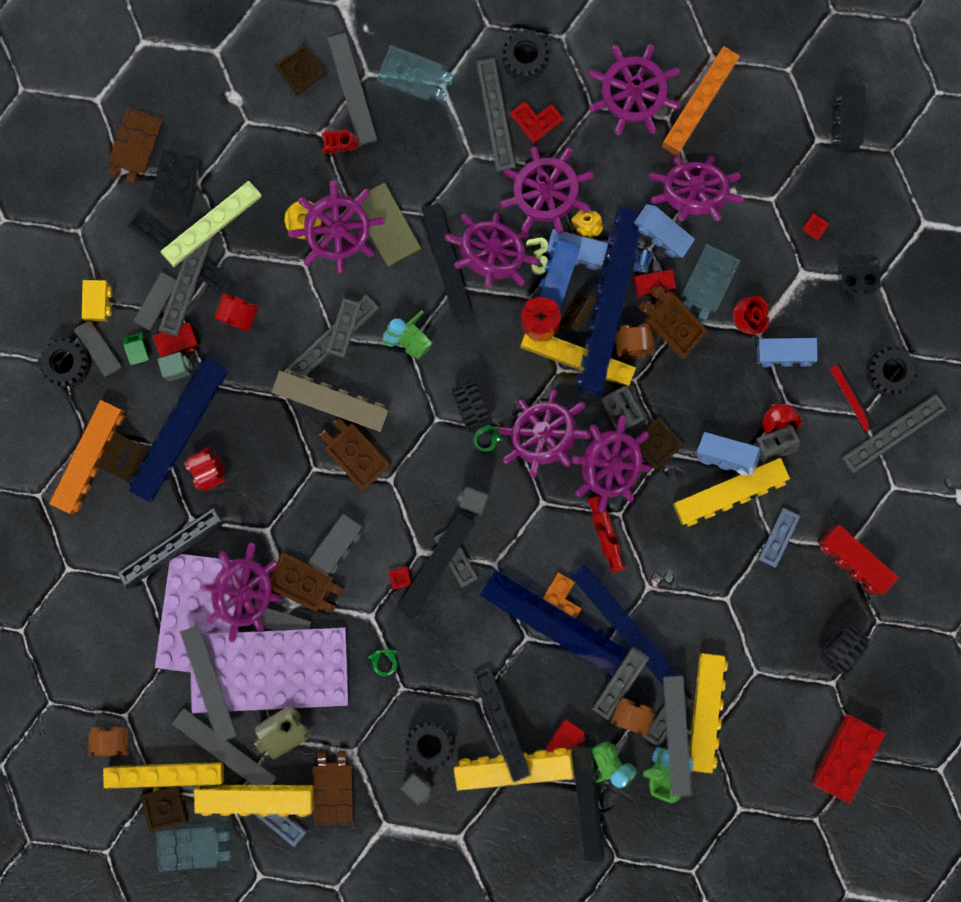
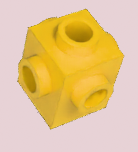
(587, 224)

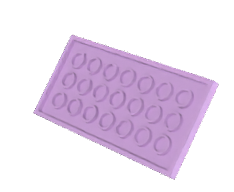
(277, 669)

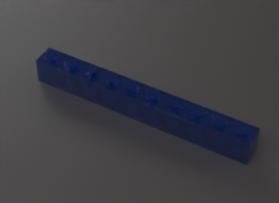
(610, 304)

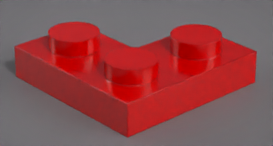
(536, 126)

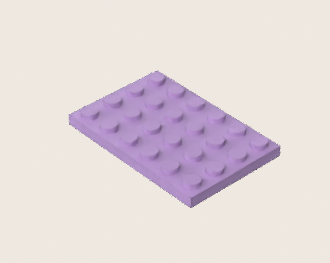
(186, 607)

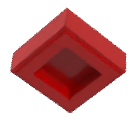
(815, 226)
(400, 577)

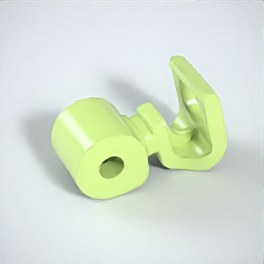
(539, 269)

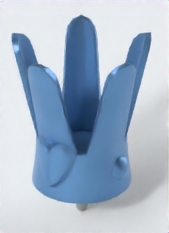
(642, 262)

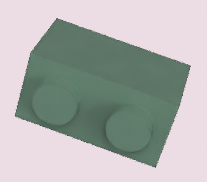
(175, 366)

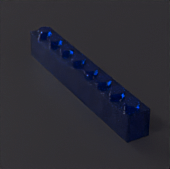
(178, 430)
(622, 622)
(553, 623)

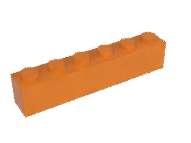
(700, 101)
(85, 458)

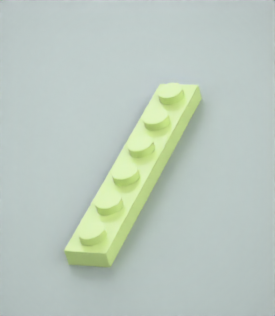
(211, 224)

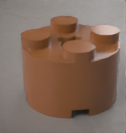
(635, 341)
(632, 717)
(107, 743)

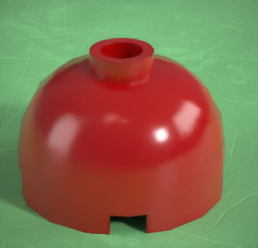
(751, 315)
(779, 417)

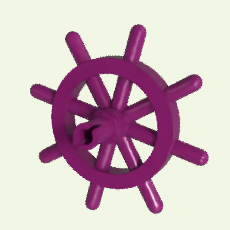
(634, 89)
(696, 188)
(546, 189)
(336, 227)
(492, 250)
(544, 433)
(611, 463)
(241, 592)

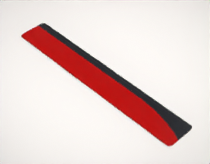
(852, 397)

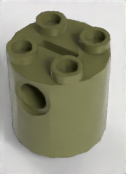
(275, 737)

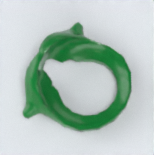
(495, 439)
(375, 657)

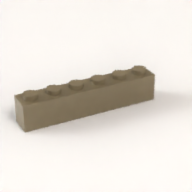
(330, 401)

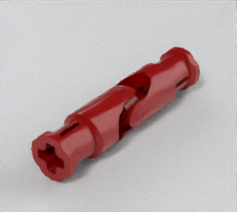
(607, 537)

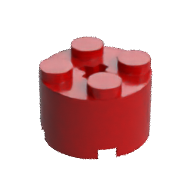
(544, 309)
(236, 312)
(206, 469)

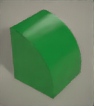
(136, 348)

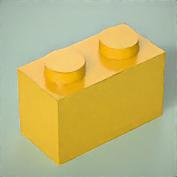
(96, 300)

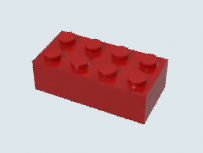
(857, 560)
(847, 758)

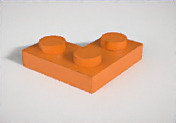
(557, 593)

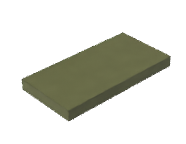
(394, 237)

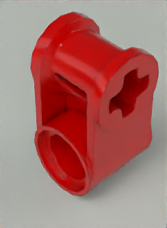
(336, 141)

